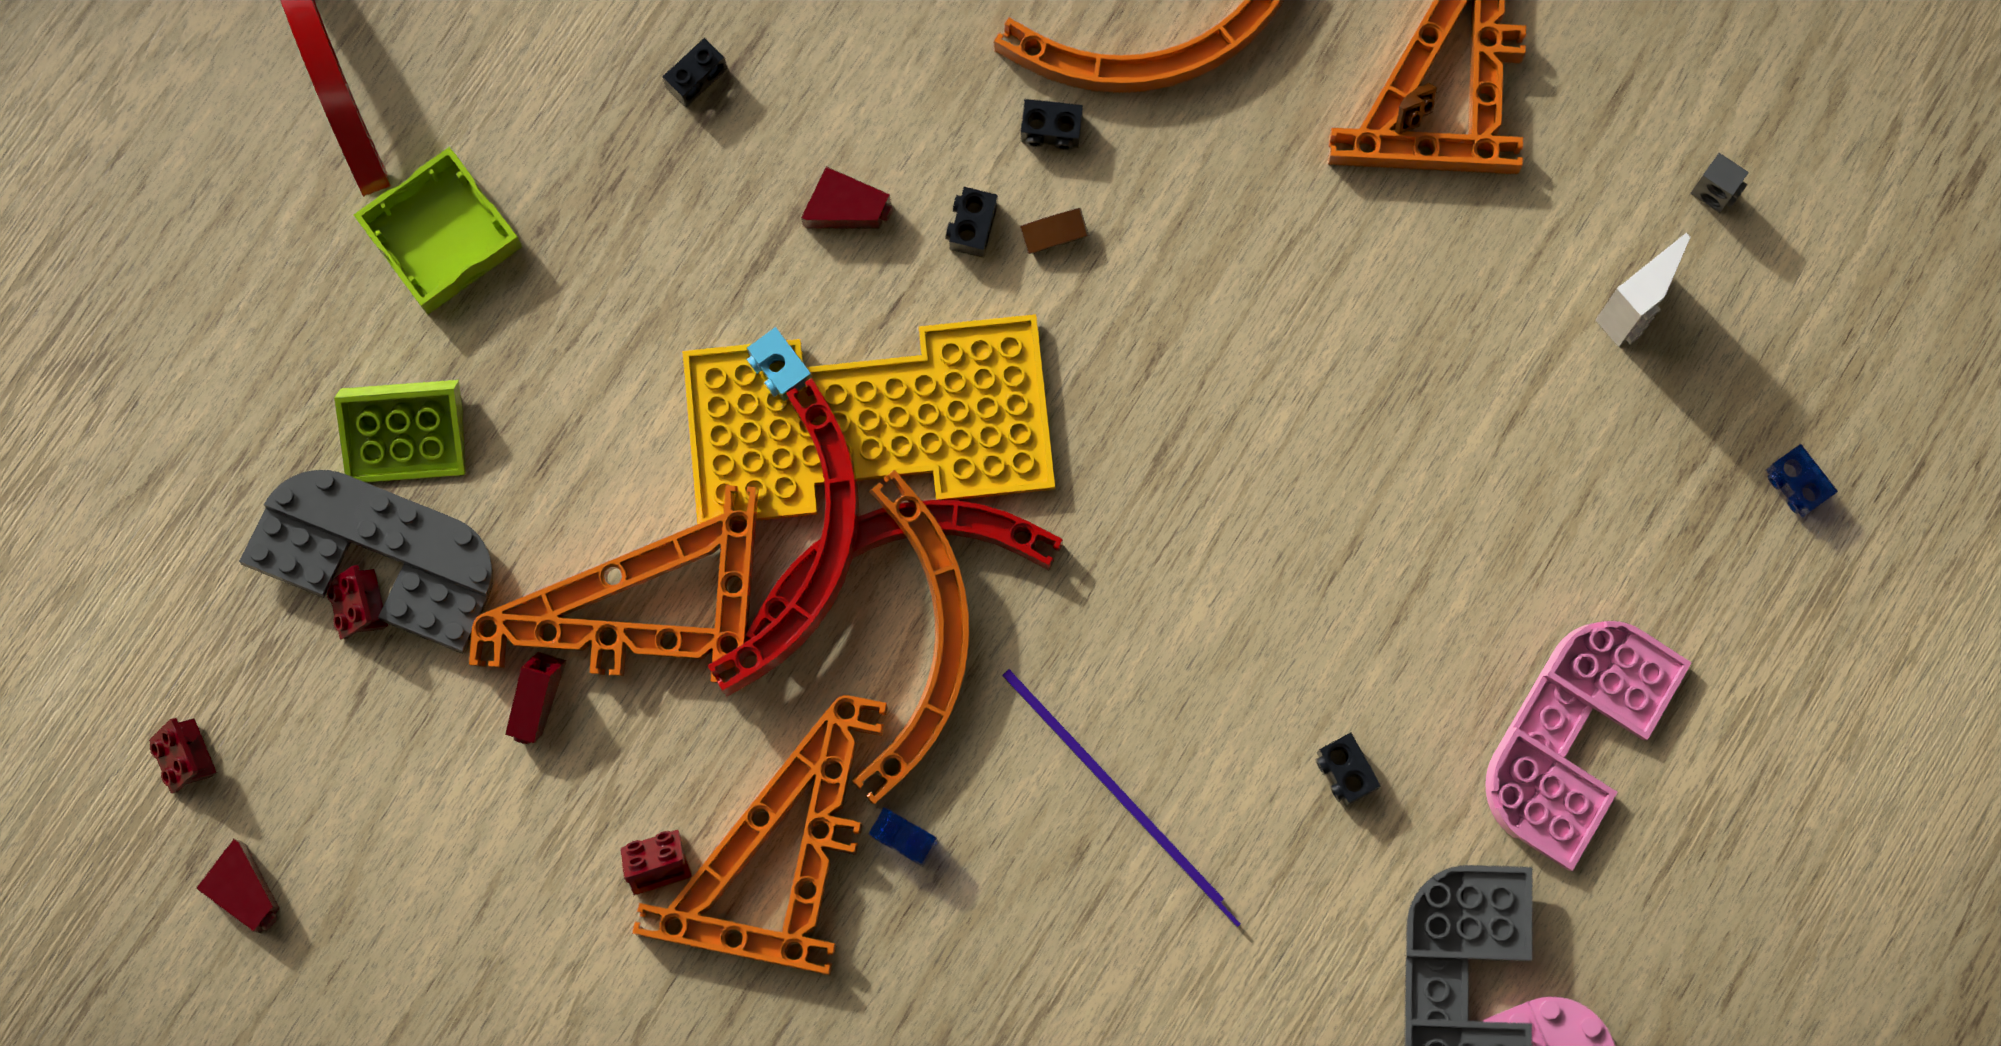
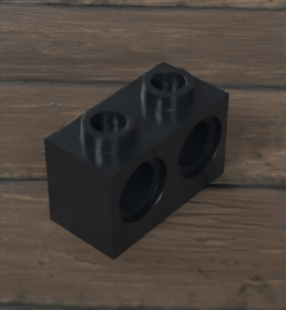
(695, 72)
(1052, 115)
(979, 222)
(1355, 766)

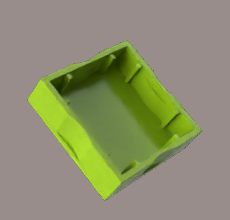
(438, 230)

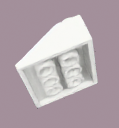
(1638, 298)

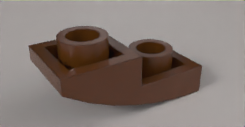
(1415, 106)
(1054, 230)

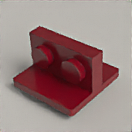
(356, 602)
(181, 754)
(655, 862)

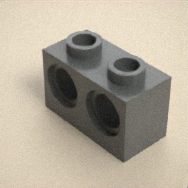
(1721, 183)

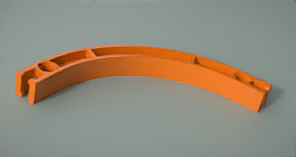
(1138, 71)
(950, 638)

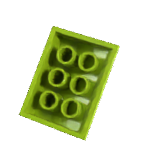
(401, 431)

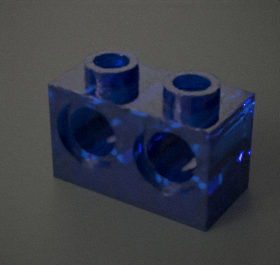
(1807, 476)
(903, 837)

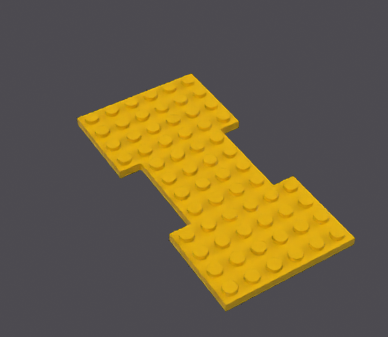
(958, 411)

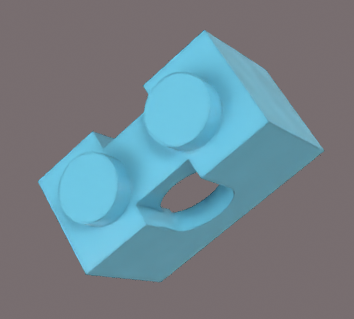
(774, 348)

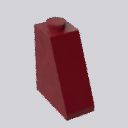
(845, 204)
(534, 697)
(240, 888)

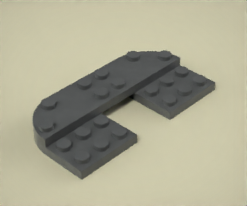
(323, 511)
(1457, 918)

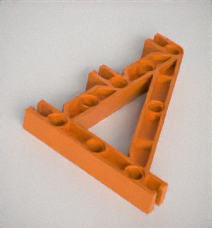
(1448, 150)
(527, 617)
(824, 745)

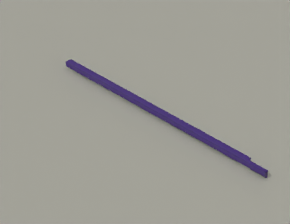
(1118, 793)

